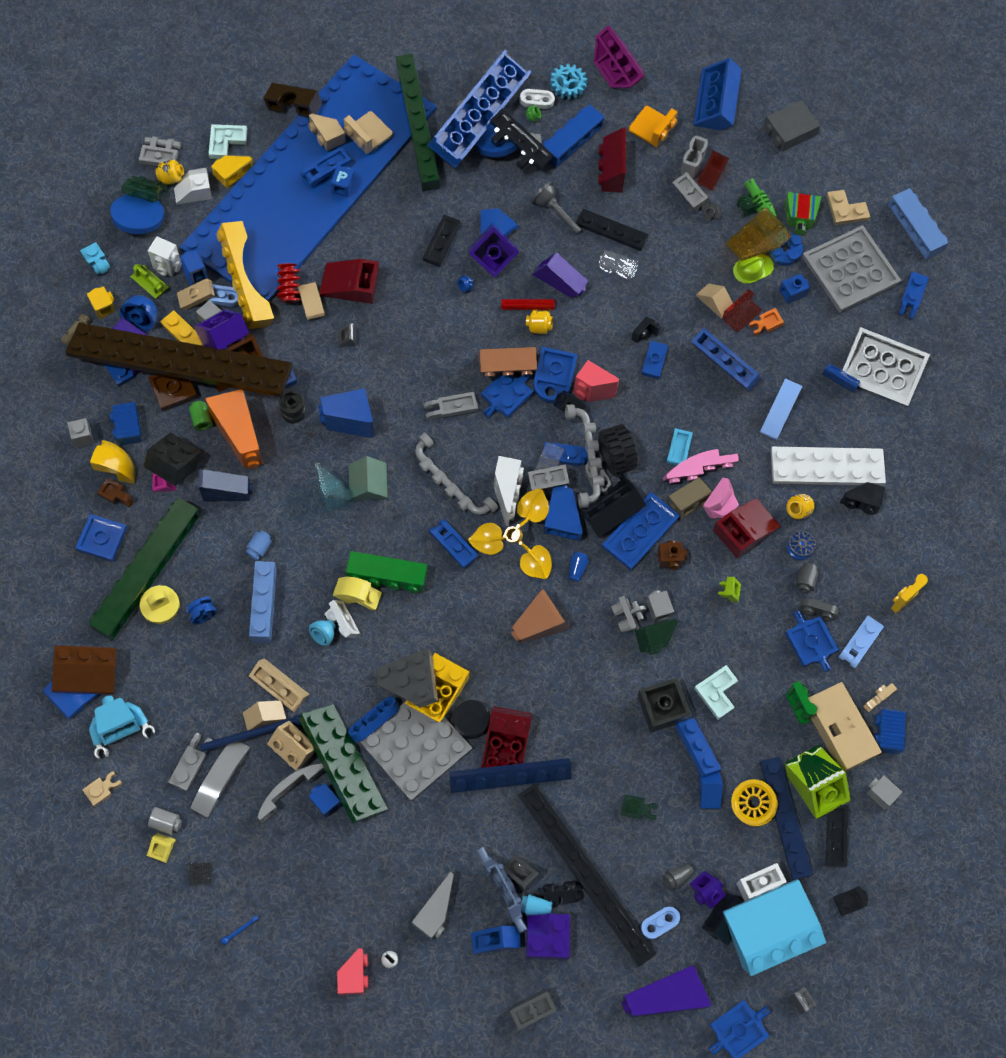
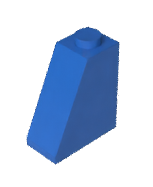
(563, 514)

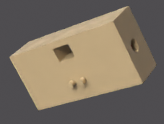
(843, 728)

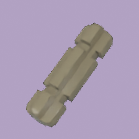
(67, 337)

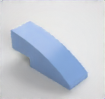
(781, 409)

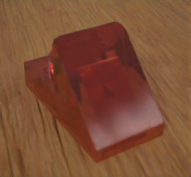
(713, 169)

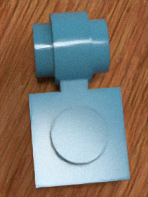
(95, 258)

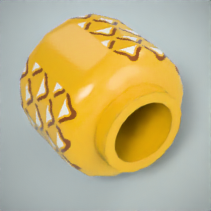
(800, 506)

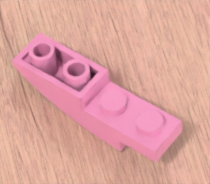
(693, 466)

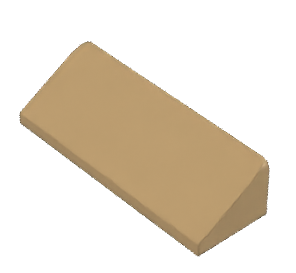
(278, 684)

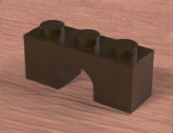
(281, 96)

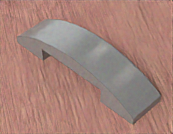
(310, 773)
(218, 778)

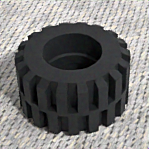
(618, 449)

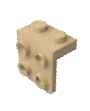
(367, 131)

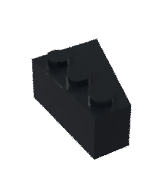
(614, 508)

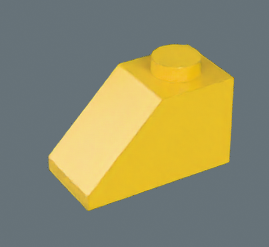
(231, 169)

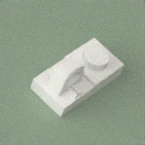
(341, 615)

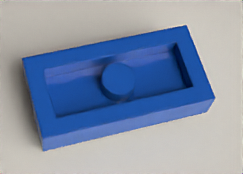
(654, 360)

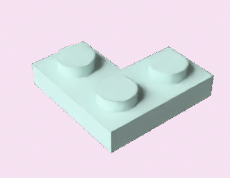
(224, 135)
(712, 691)

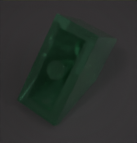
(655, 636)

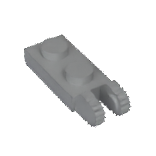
(452, 405)
(189, 765)

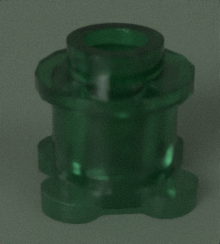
(747, 205)

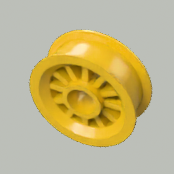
(738, 794)

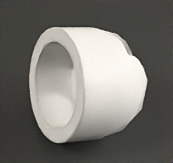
(386, 963)

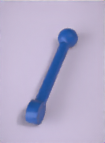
(224, 940)

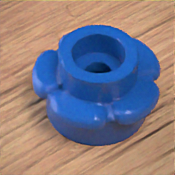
(465, 283)

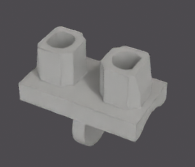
(624, 607)

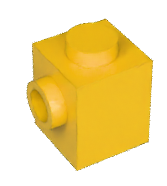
(101, 302)

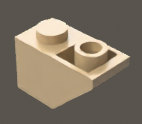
(327, 130)

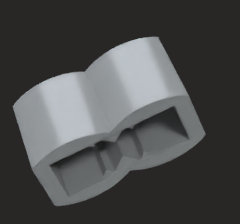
(694, 156)

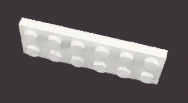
(827, 466)

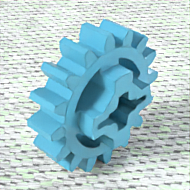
(568, 81)

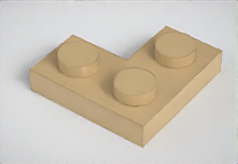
(843, 211)

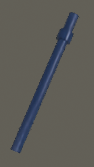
(248, 734)

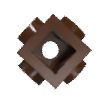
(671, 555)

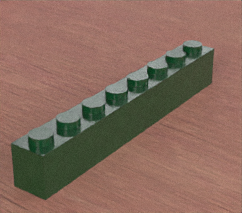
(417, 122)
(145, 569)

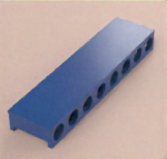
(477, 109)

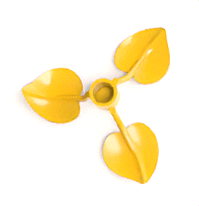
(489, 536)

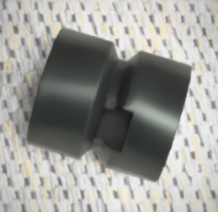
(292, 407)

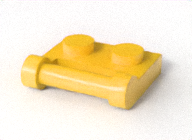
(909, 593)

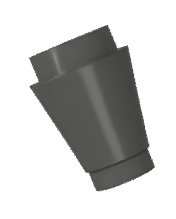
(676, 877)

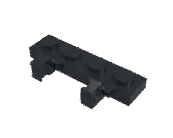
(531, 149)

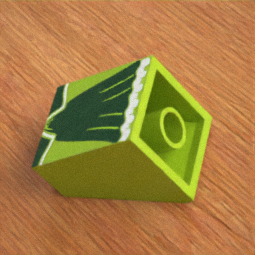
(818, 781)

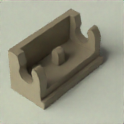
(689, 498)

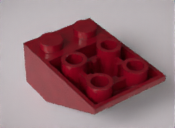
(350, 280)
(745, 527)
(506, 737)

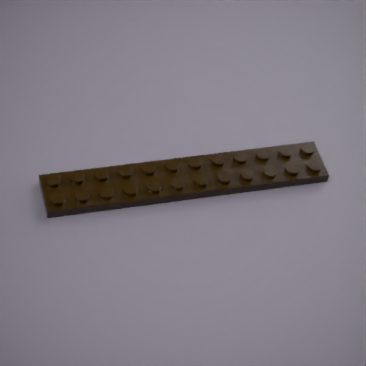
(179, 359)

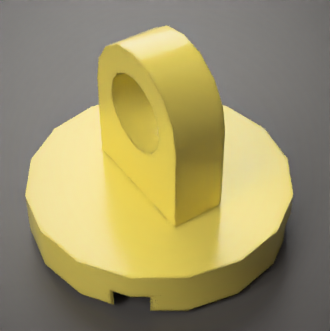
(159, 604)

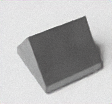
(348, 335)
(802, 1000)

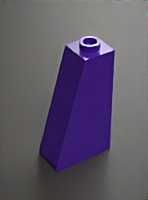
(668, 995)

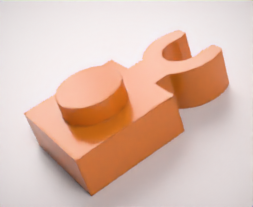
(769, 320)

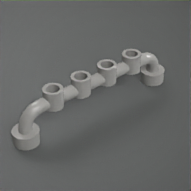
(593, 462)
(452, 489)

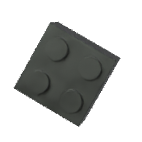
(172, 459)
(663, 705)

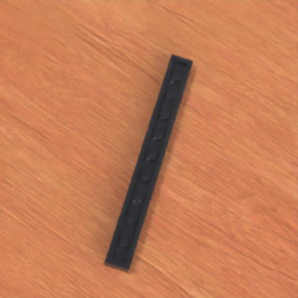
(587, 875)

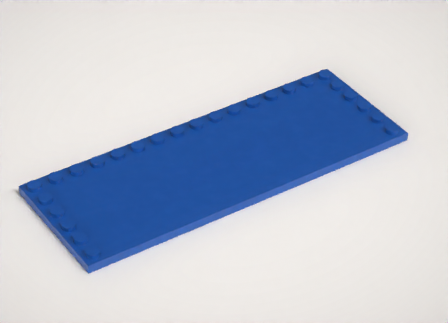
(274, 201)

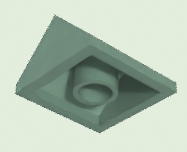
(368, 479)

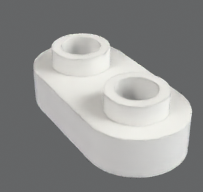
(537, 98)

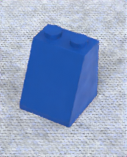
(347, 413)

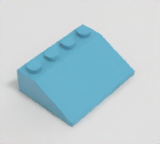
(773, 927)

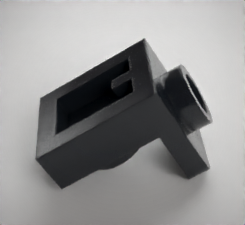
(643, 329)
(566, 398)
(851, 901)

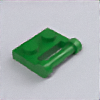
(798, 699)

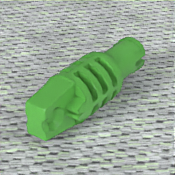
(759, 196)

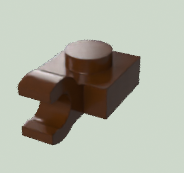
(113, 491)

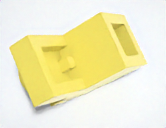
(357, 591)

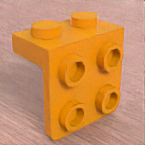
(653, 125)

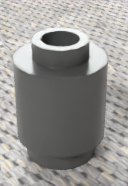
(807, 578)

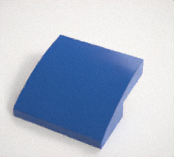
(68, 703)

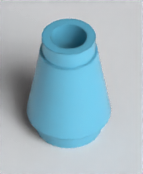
(535, 906)

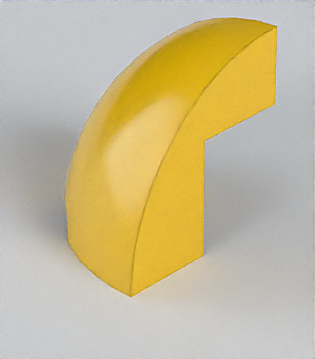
(113, 459)

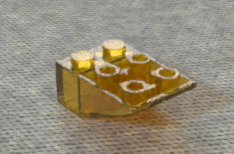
(758, 236)

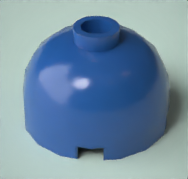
(138, 310)

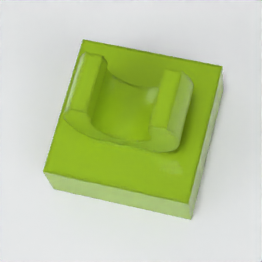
(732, 589)

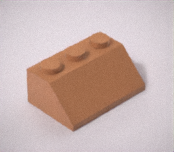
(507, 361)

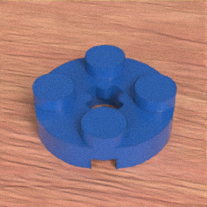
(791, 255)

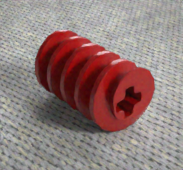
(287, 283)

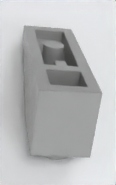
(433, 914)

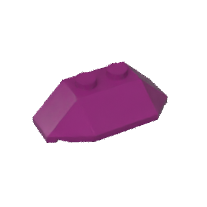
(616, 60)

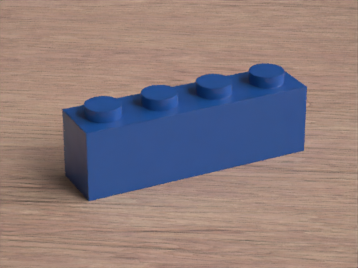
(574, 134)
(726, 359)

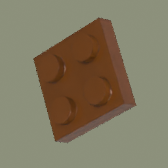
(171, 390)

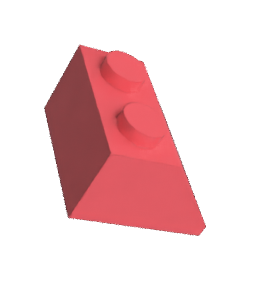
(595, 383)

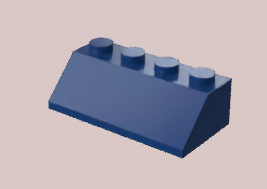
(718, 95)

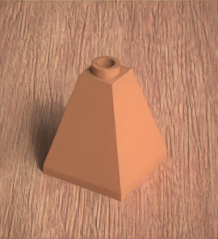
(539, 620)

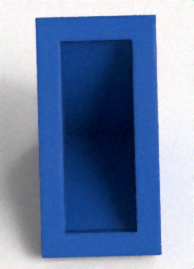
(710, 791)

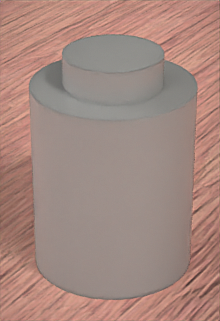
(164, 821)

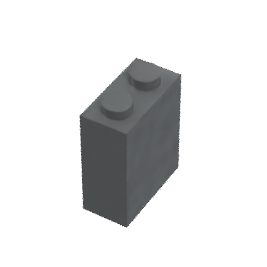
(791, 126)

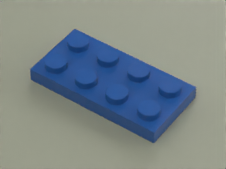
(640, 532)

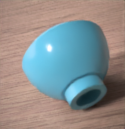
(322, 631)

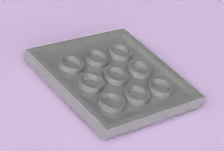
(851, 268)
(415, 749)

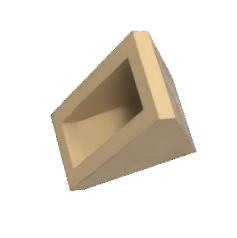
(715, 298)
(264, 714)

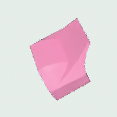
(721, 500)

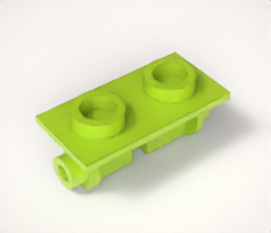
(148, 281)

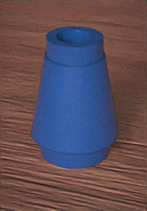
(578, 564)

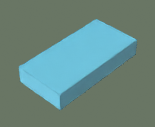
(679, 446)

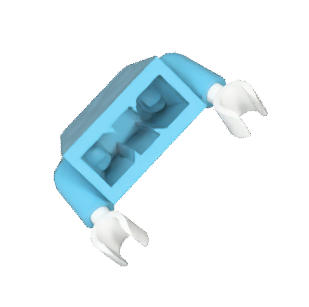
(114, 721)

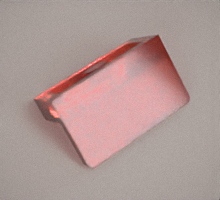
(741, 312)

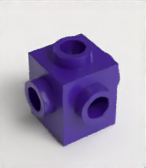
(707, 889)

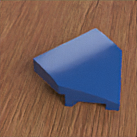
(499, 219)

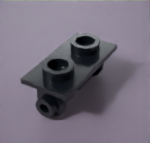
(567, 891)

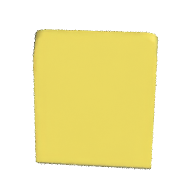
(161, 847)

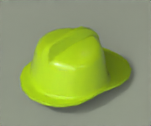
(753, 269)

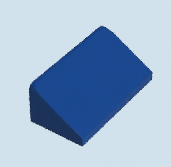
(841, 377)

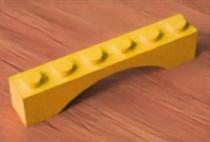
(255, 308)

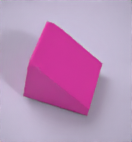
(161, 485)

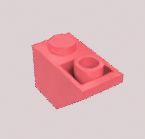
(351, 975)

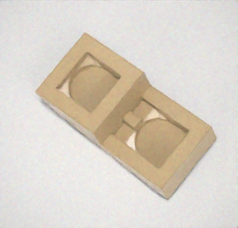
(311, 301)

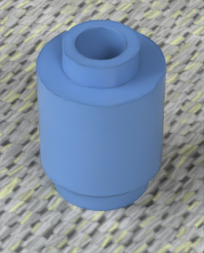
(258, 545)

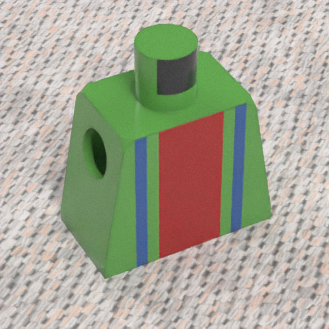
(801, 211)

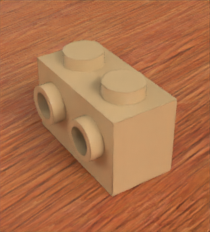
(291, 745)

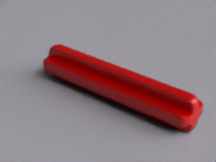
(527, 304)

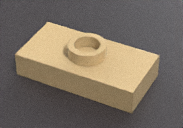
(195, 294)

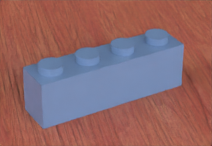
(918, 223)
(263, 602)

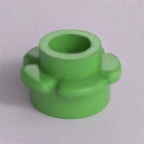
(533, 113)

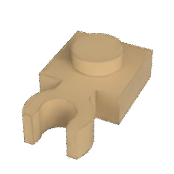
(882, 694)
(99, 790)

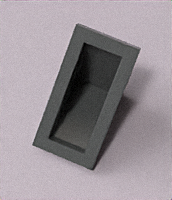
(520, 873)

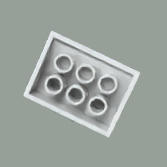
(885, 365)

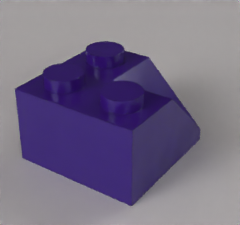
(493, 250)
(222, 329)
(548, 937)

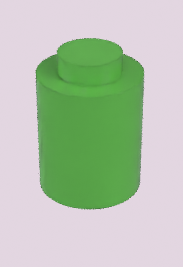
(200, 416)

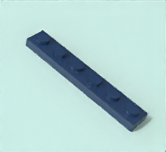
(510, 775)
(787, 820)

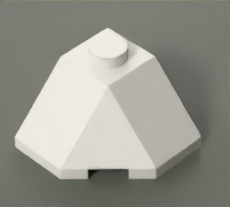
(193, 187)

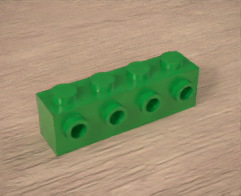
(387, 571)

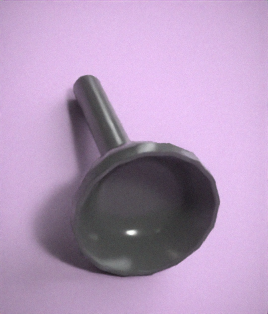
(546, 196)

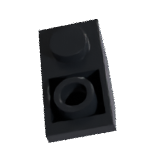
(864, 497)

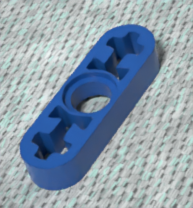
(365, 725)

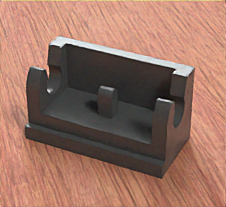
(531, 1009)

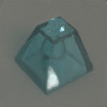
(332, 489)

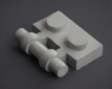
(154, 155)

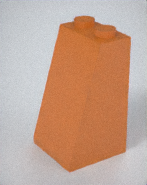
(234, 422)

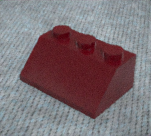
(613, 161)

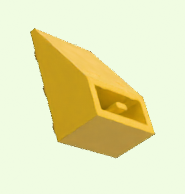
(449, 684)

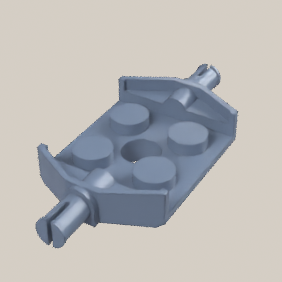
(502, 880)

